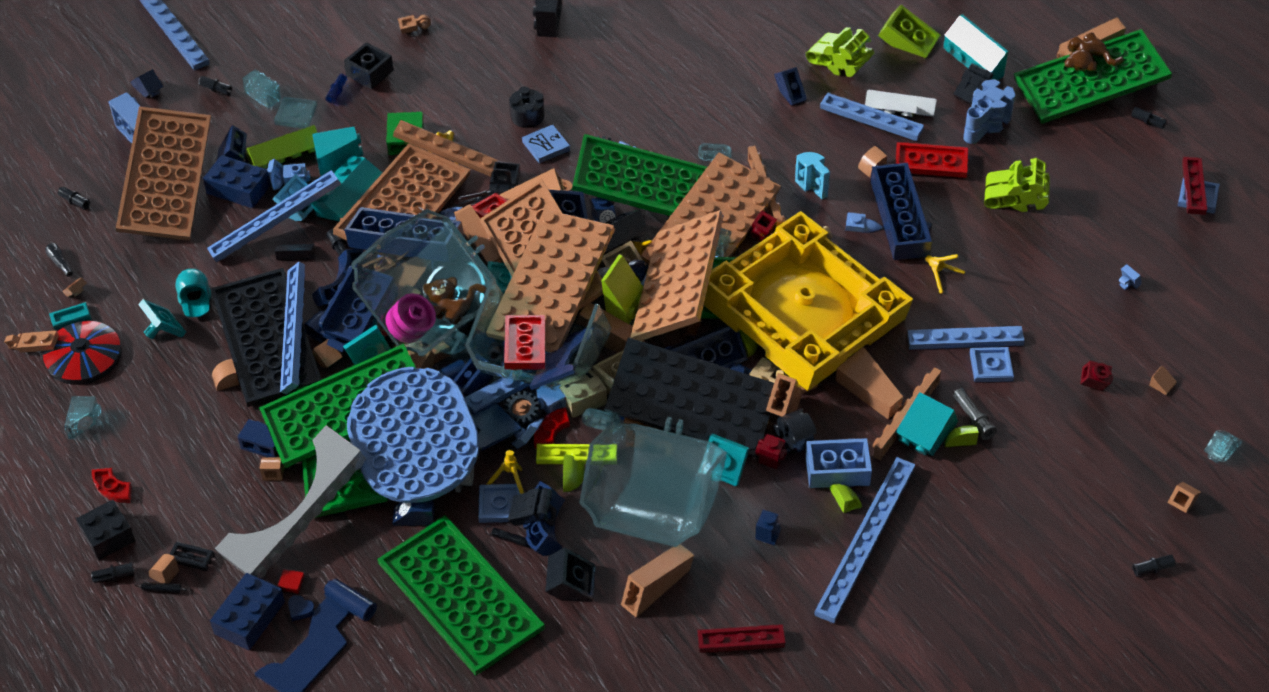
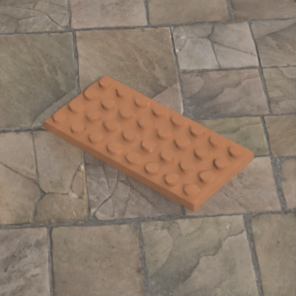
(163, 173)
(408, 182)
(727, 188)
(514, 223)
(554, 274)
(677, 276)

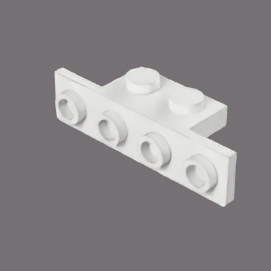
(902, 103)

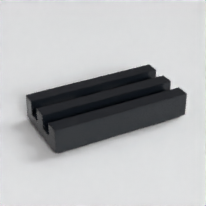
(189, 559)

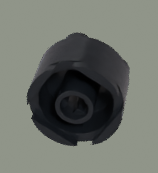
(526, 107)
(796, 430)

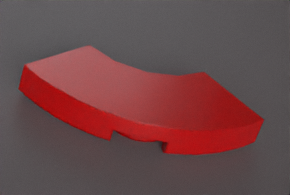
(551, 425)
(110, 486)

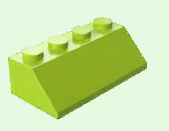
(282, 147)

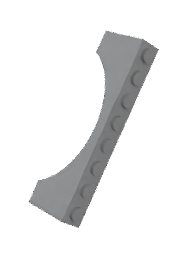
(260, 550)

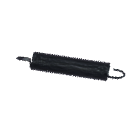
(505, 535)
(160, 587)

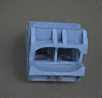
(988, 111)

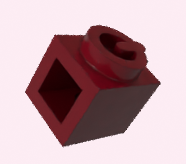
(763, 226)
(1096, 375)
(771, 451)

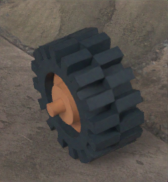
(523, 408)

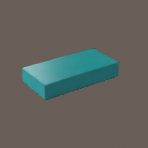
(70, 315)

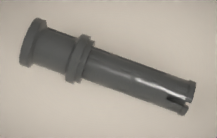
(977, 418)

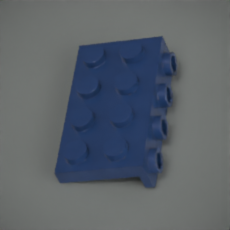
(346, 313)

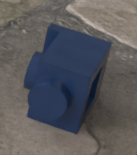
(768, 527)

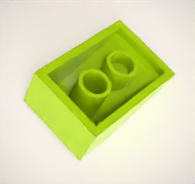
(908, 33)
(621, 290)

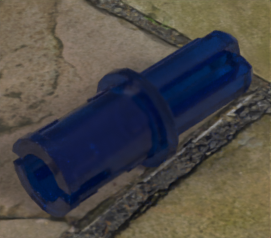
(336, 88)

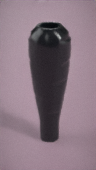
(55, 254)

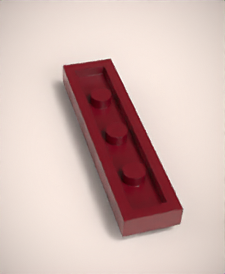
(1194, 185)
(741, 638)

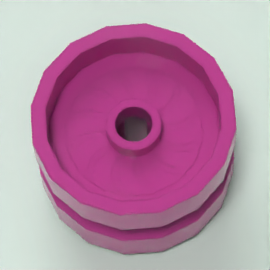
(410, 318)

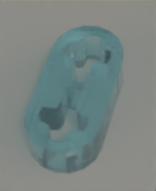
(712, 151)
(599, 419)

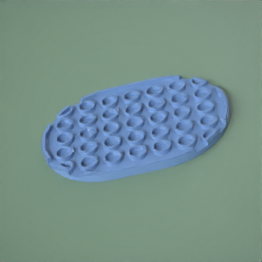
(413, 434)

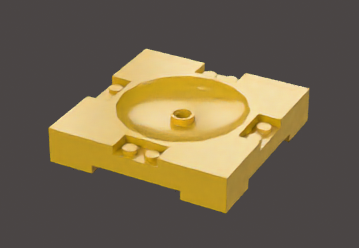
(804, 300)

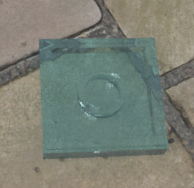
(295, 112)

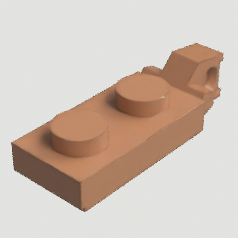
(32, 341)

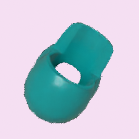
(190, 281)

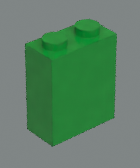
(396, 145)

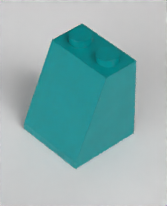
(335, 147)
(926, 424)

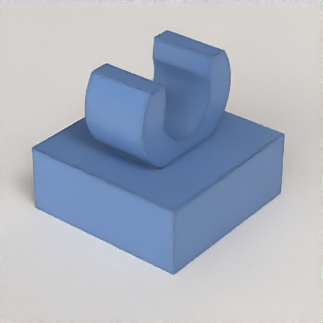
(1129, 277)

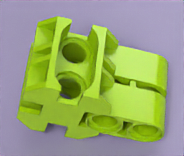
(840, 51)
(1018, 186)

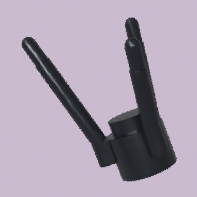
(477, 197)

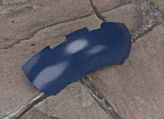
(326, 293)
(539, 534)

